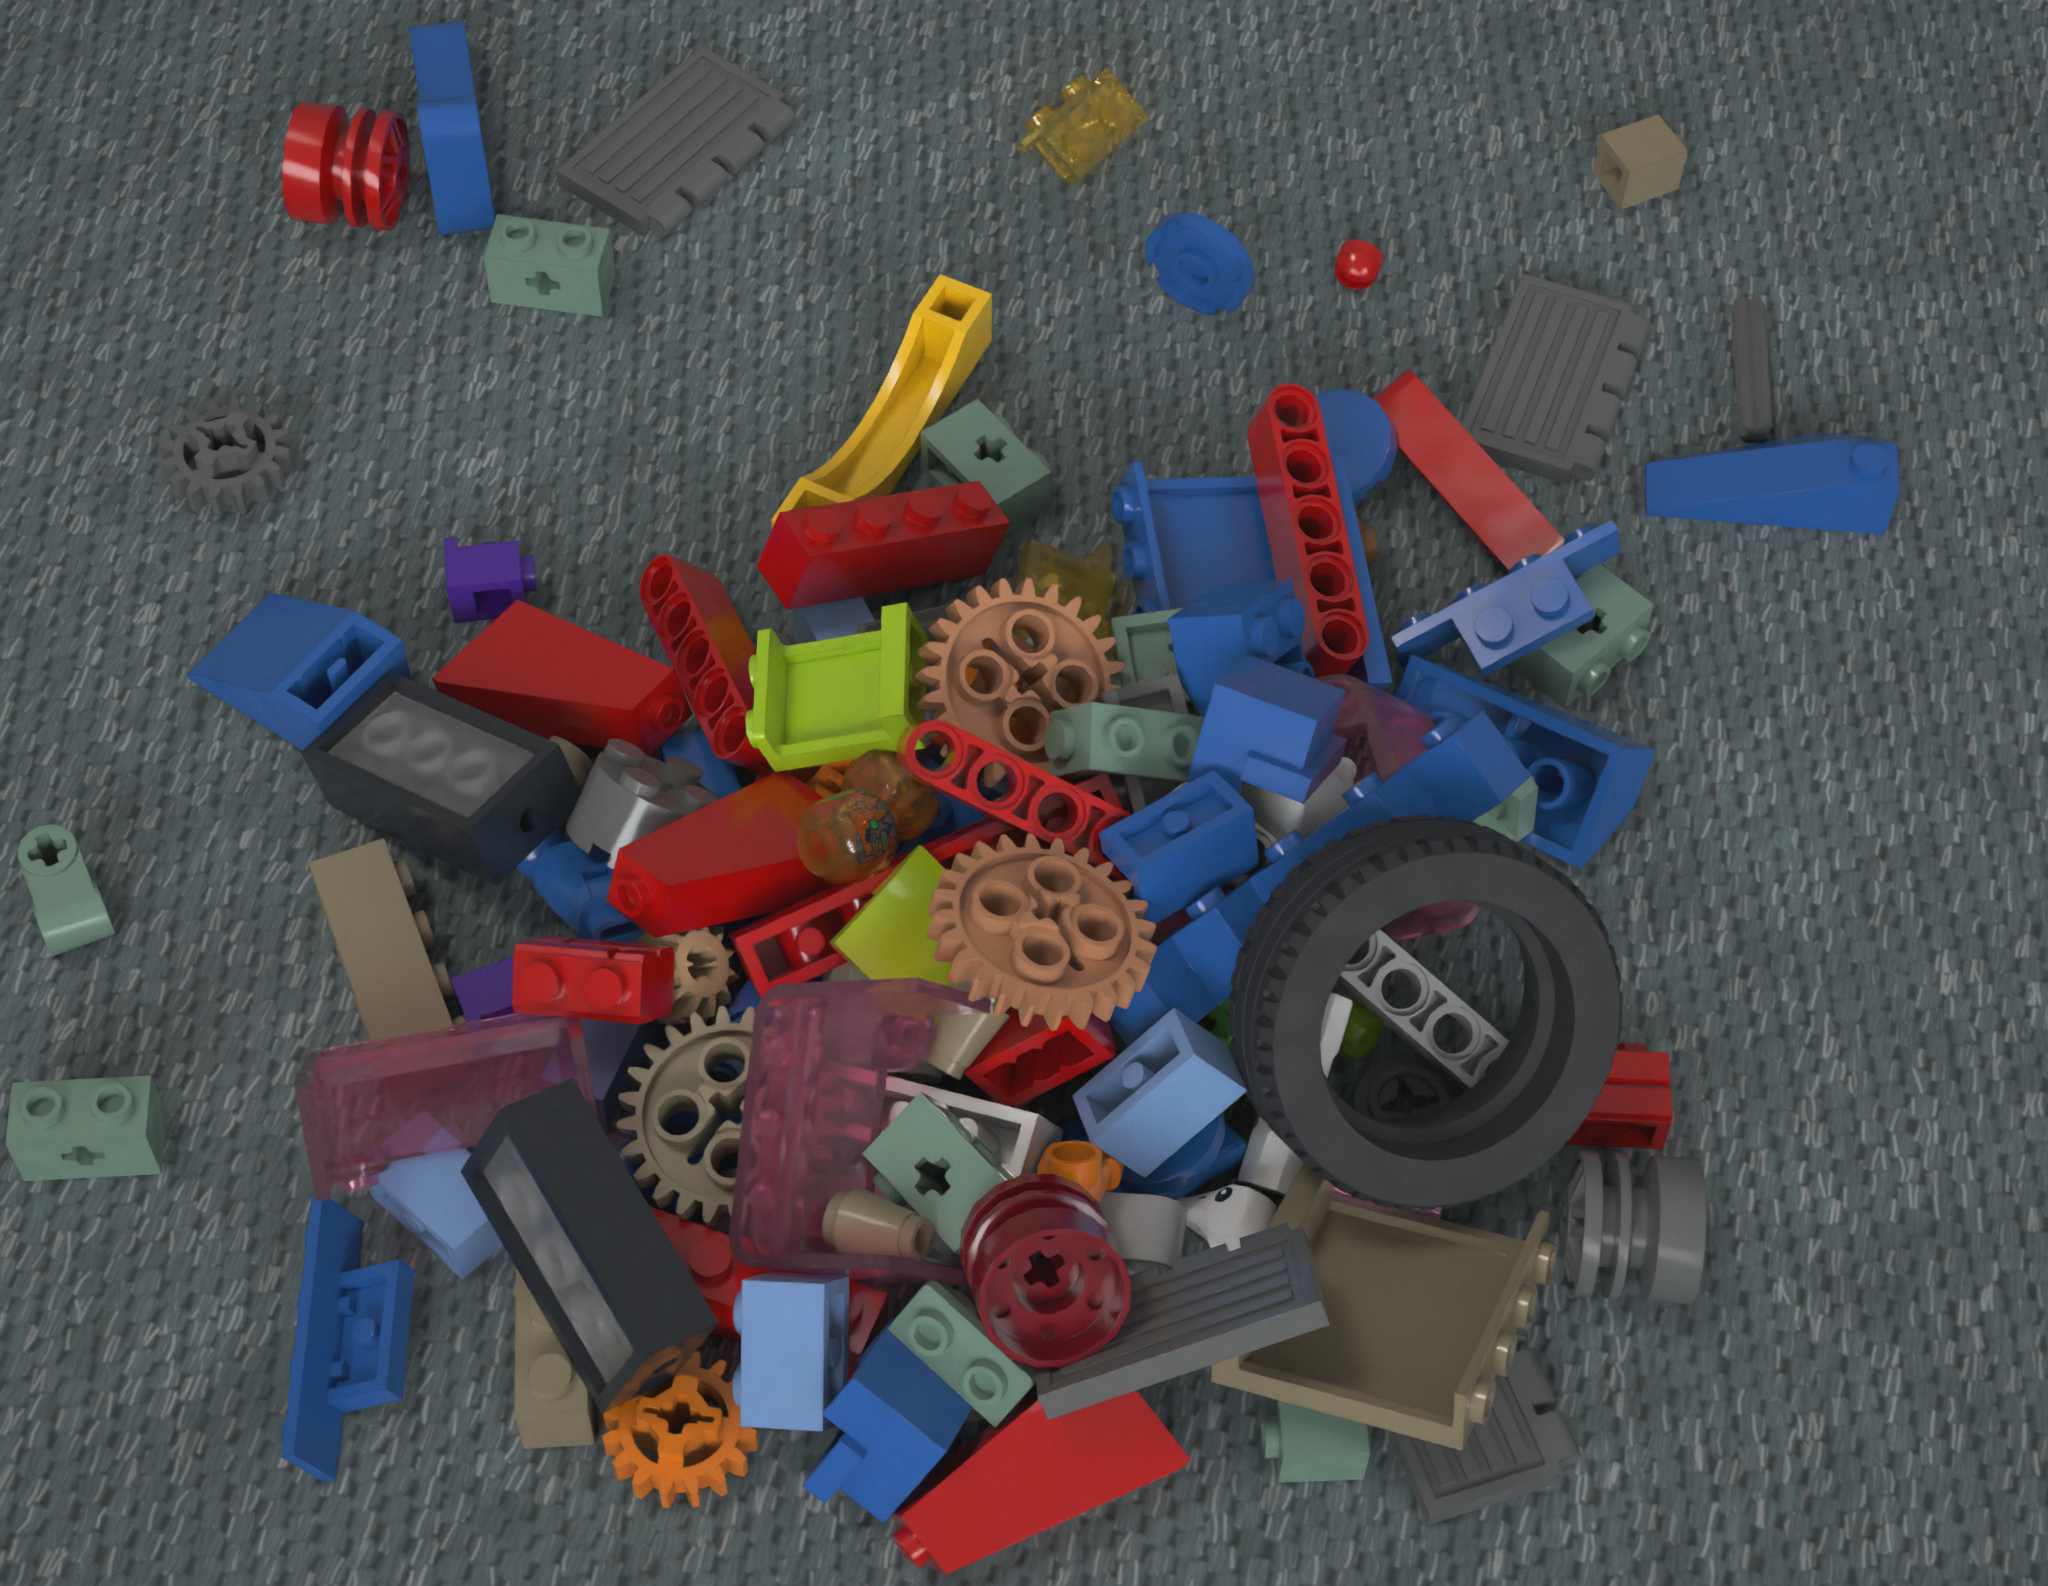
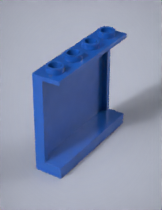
(1213, 531)

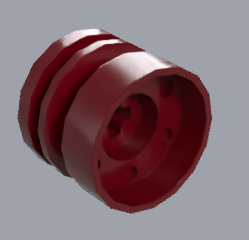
(1052, 1303)

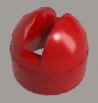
(1358, 264)

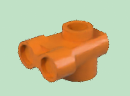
(1083, 1164)

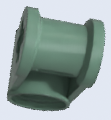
(62, 890)

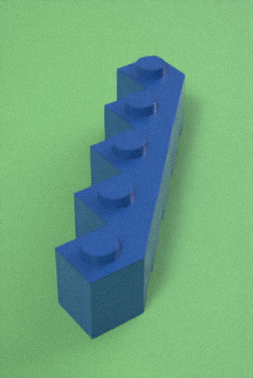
(1456, 775)

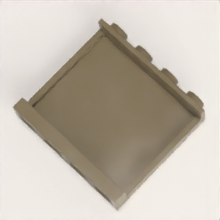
(1413, 1313)

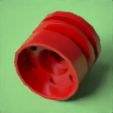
(346, 166)

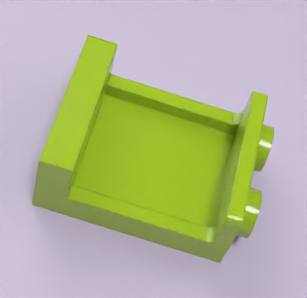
(837, 693)

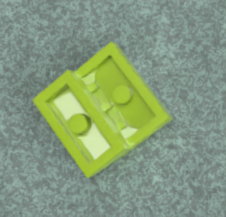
(891, 929)

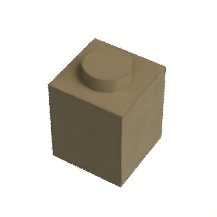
(1640, 161)

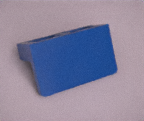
(1184, 845)

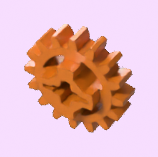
(706, 1435)

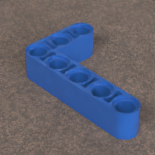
(451, 128)

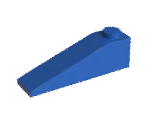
(1786, 482)
(1581, 770)

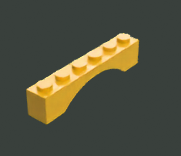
(931, 366)

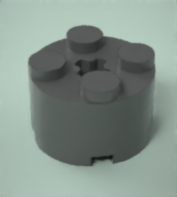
(632, 797)

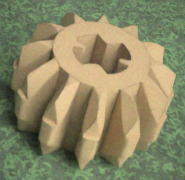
(699, 972)

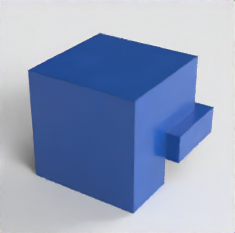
(1270, 730)
(891, 1430)

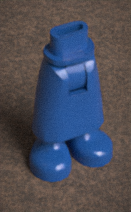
(578, 888)

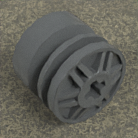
(1636, 1227)

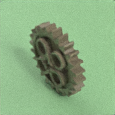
(679, 1083)

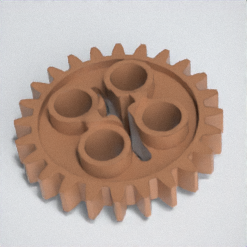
(1061, 649)
(1041, 932)

